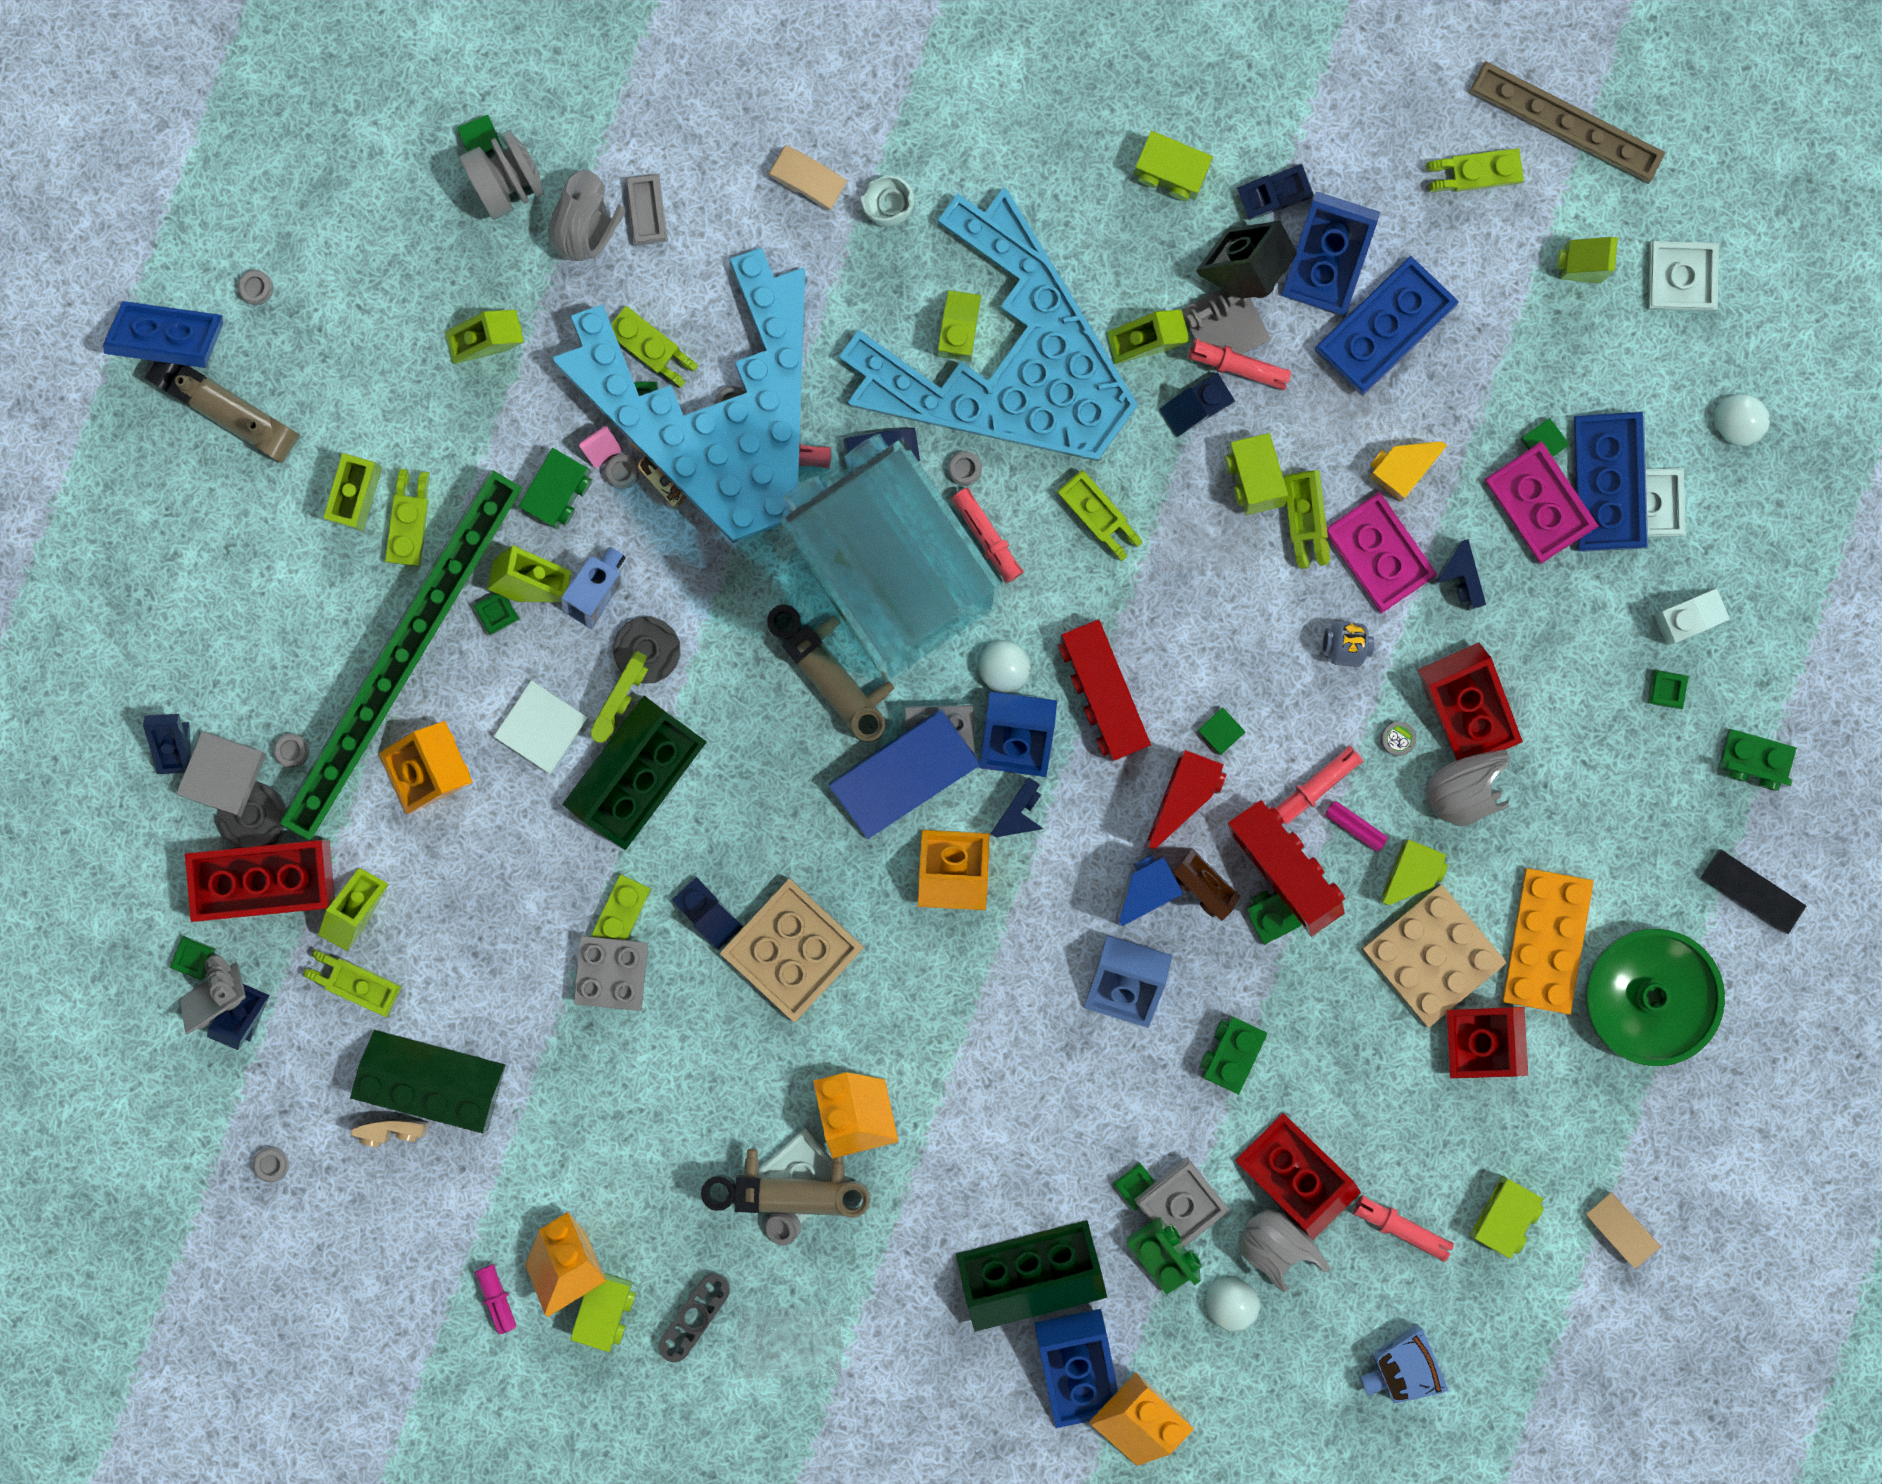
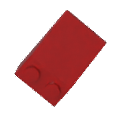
(1470, 702)
(1189, 788)
(1298, 1176)

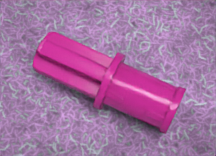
(495, 1299)

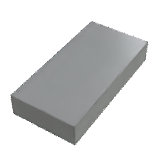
(646, 209)

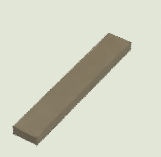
(1567, 122)

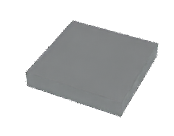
(221, 774)
(1184, 1201)

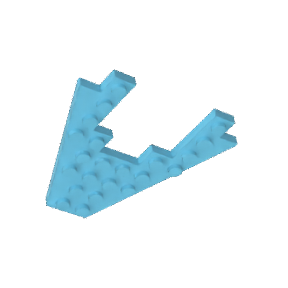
(1052, 385)
(735, 454)

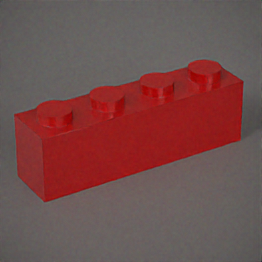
(1104, 689)
(1287, 868)

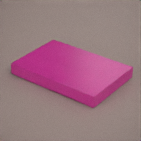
(1541, 502)
(1380, 552)

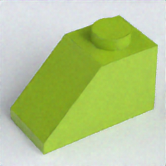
(1588, 259)
(959, 325)
(484, 335)
(1148, 336)
(527, 577)
(1413, 872)
(352, 909)

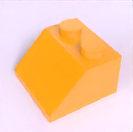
(425, 767)
(953, 870)
(855, 1113)
(562, 1264)
(1141, 1422)

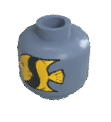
(1347, 644)

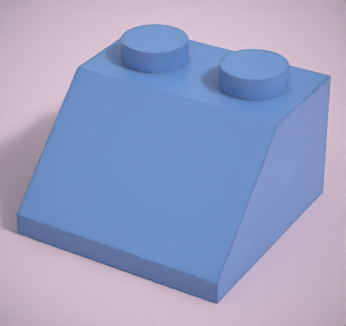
(1128, 981)

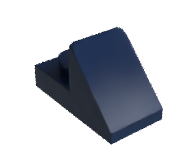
(1197, 404)
(1462, 566)
(168, 742)
(1013, 820)
(707, 913)
(239, 1023)

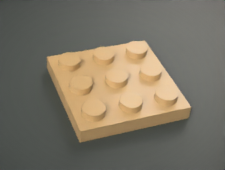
(792, 950)
(1434, 955)

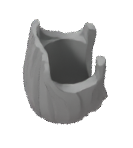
(579, 221)
(1462, 789)
(1277, 1242)

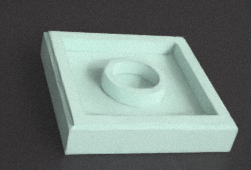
(1683, 276)
(1666, 502)
(541, 727)
(800, 1160)

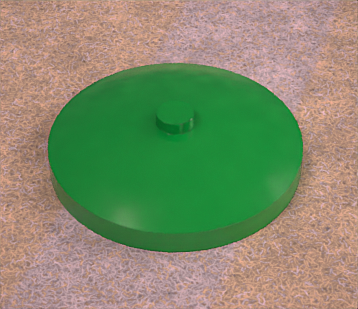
(1655, 997)

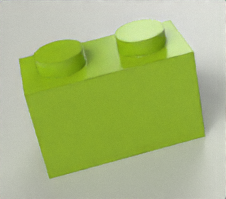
(1172, 166)
(1256, 474)
(352, 492)
(1507, 1217)
(602, 1313)

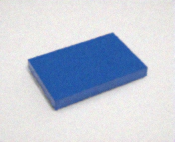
(163, 334)

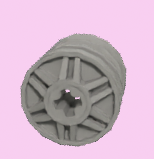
(502, 174)

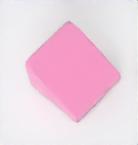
(600, 447)

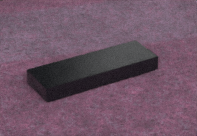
(1753, 891)

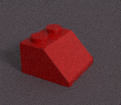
(1487, 1042)

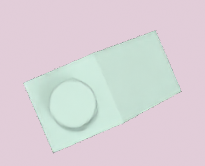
(1691, 617)

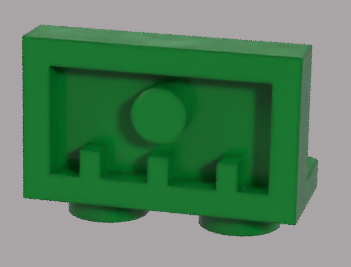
(1757, 758)
(1270, 916)
(1233, 1054)
(1164, 1255)

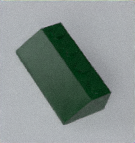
(634, 773)
(428, 1081)
(1031, 1275)

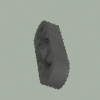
(672, 1333)

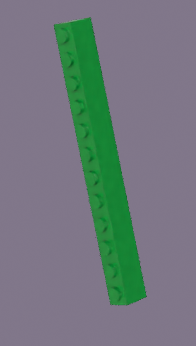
(400, 655)

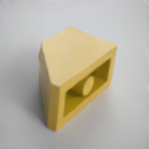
(1404, 466)

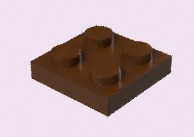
(1199, 877)

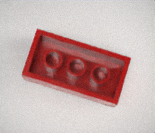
(259, 880)

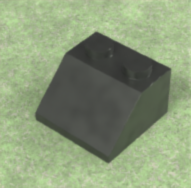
(1249, 259)

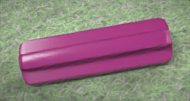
(1356, 826)

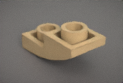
(807, 176)
(380, 1131)
(1623, 1230)

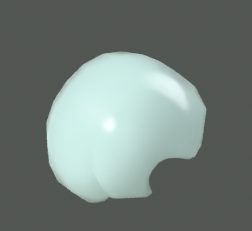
(899, 201)
(1741, 419)
(1003, 666)
(1232, 1304)

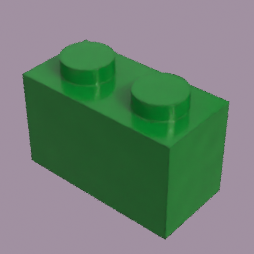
(556, 489)

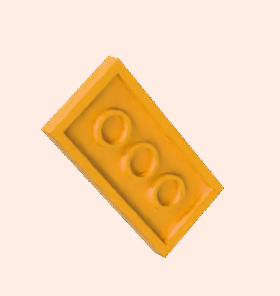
(1547, 941)

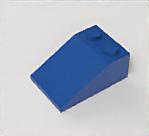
(1330, 253)
(1076, 1366)

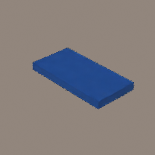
(1386, 326)
(1612, 479)
(904, 773)

